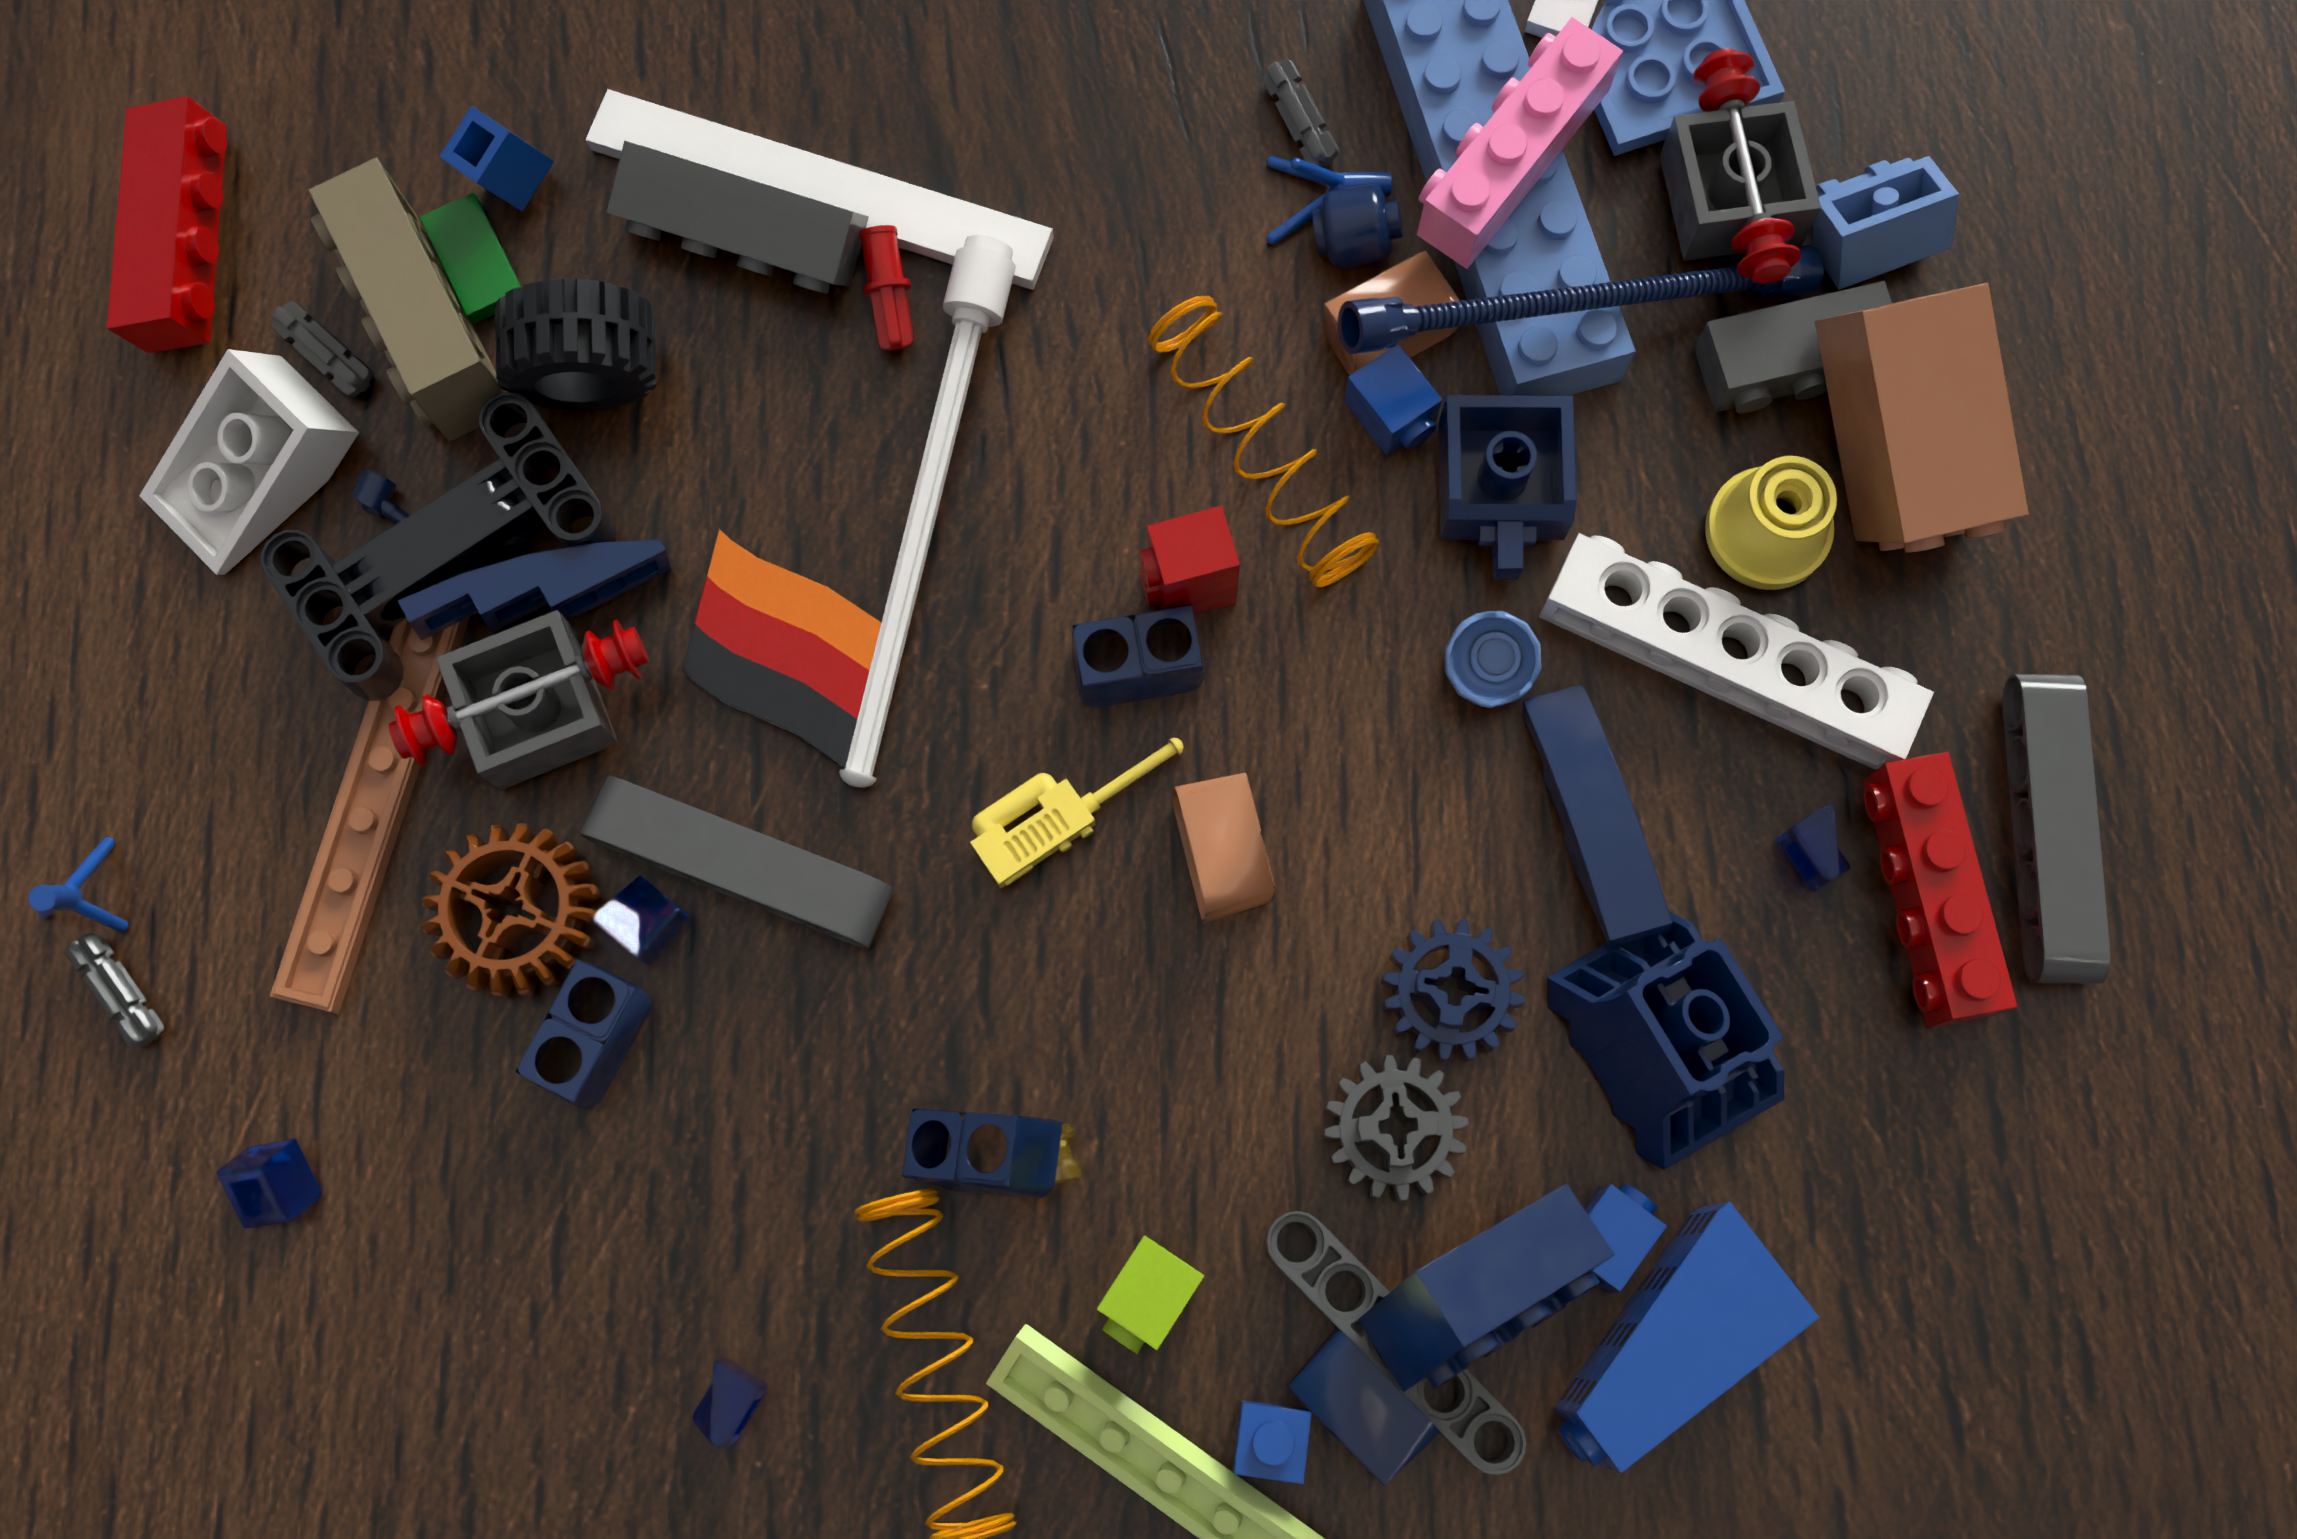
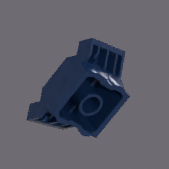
(1672, 1038)

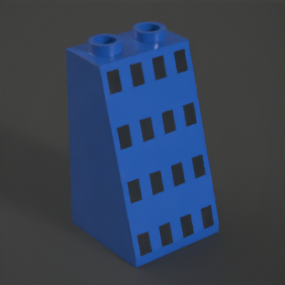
(1682, 1339)

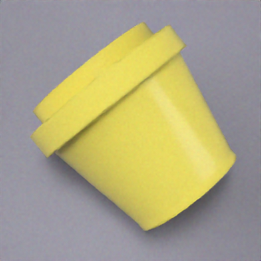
(1760, 541)

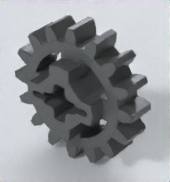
(1423, 1125)

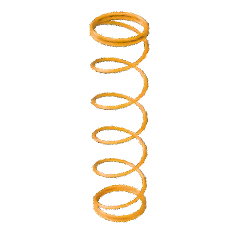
(1330, 560)
(911, 1204)

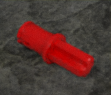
(887, 287)

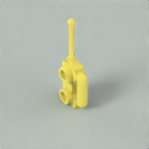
(1054, 827)

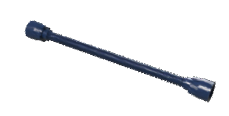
(1383, 322)

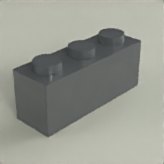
(1774, 349)

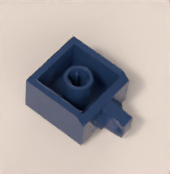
(1500, 506)

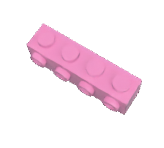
(1518, 142)

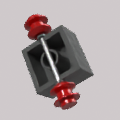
(1739, 173)
(523, 699)

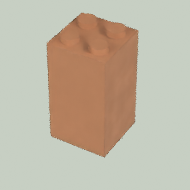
(1923, 419)

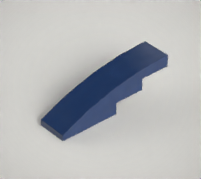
(562, 578)
(1597, 816)

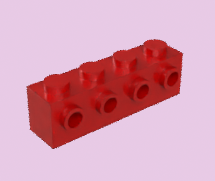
(167, 225)
(1938, 891)

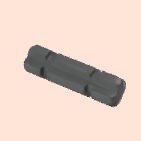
(1300, 113)
(321, 349)
(115, 990)

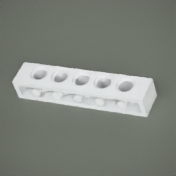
(1756, 684)

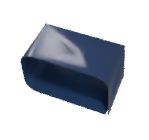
(1127, 682)
(598, 1060)
(1025, 1172)
(1362, 1407)

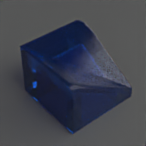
(1814, 848)
(641, 919)
(269, 1183)
(728, 1403)

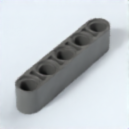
(2055, 829)
(737, 861)
(1473, 1401)

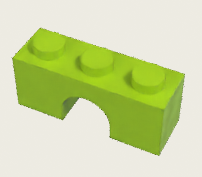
(1148, 1296)

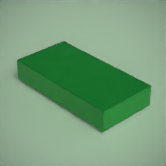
(470, 255)

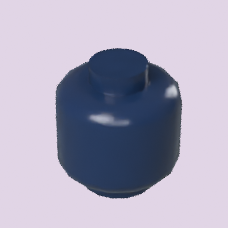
(1356, 226)

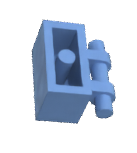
(1884, 219)

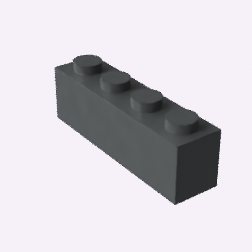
(736, 215)

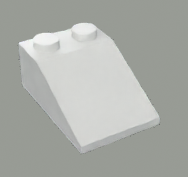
(246, 457)

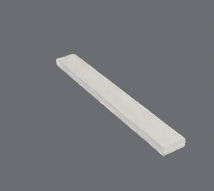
(923, 218)

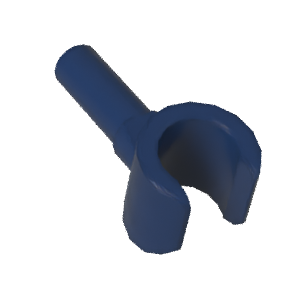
(374, 494)

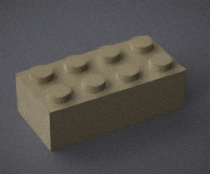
(406, 298)

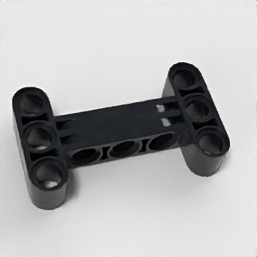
(441, 540)

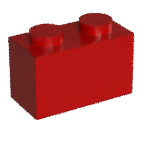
(1190, 562)

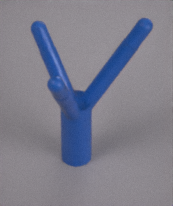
(1324, 176)
(67, 897)

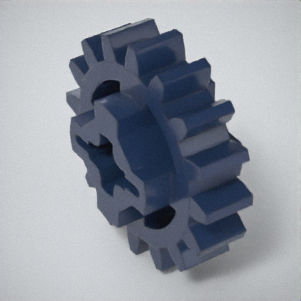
(1480, 996)

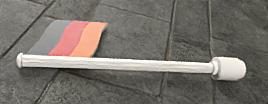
(797, 646)

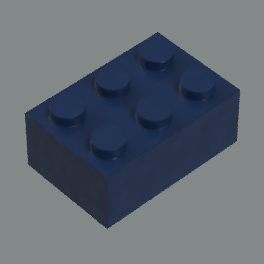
(1487, 1291)

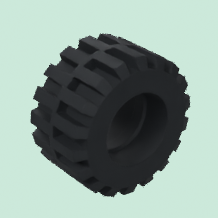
(575, 344)

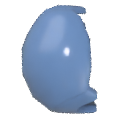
(1492, 658)

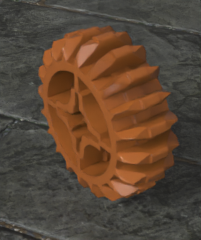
(503, 933)

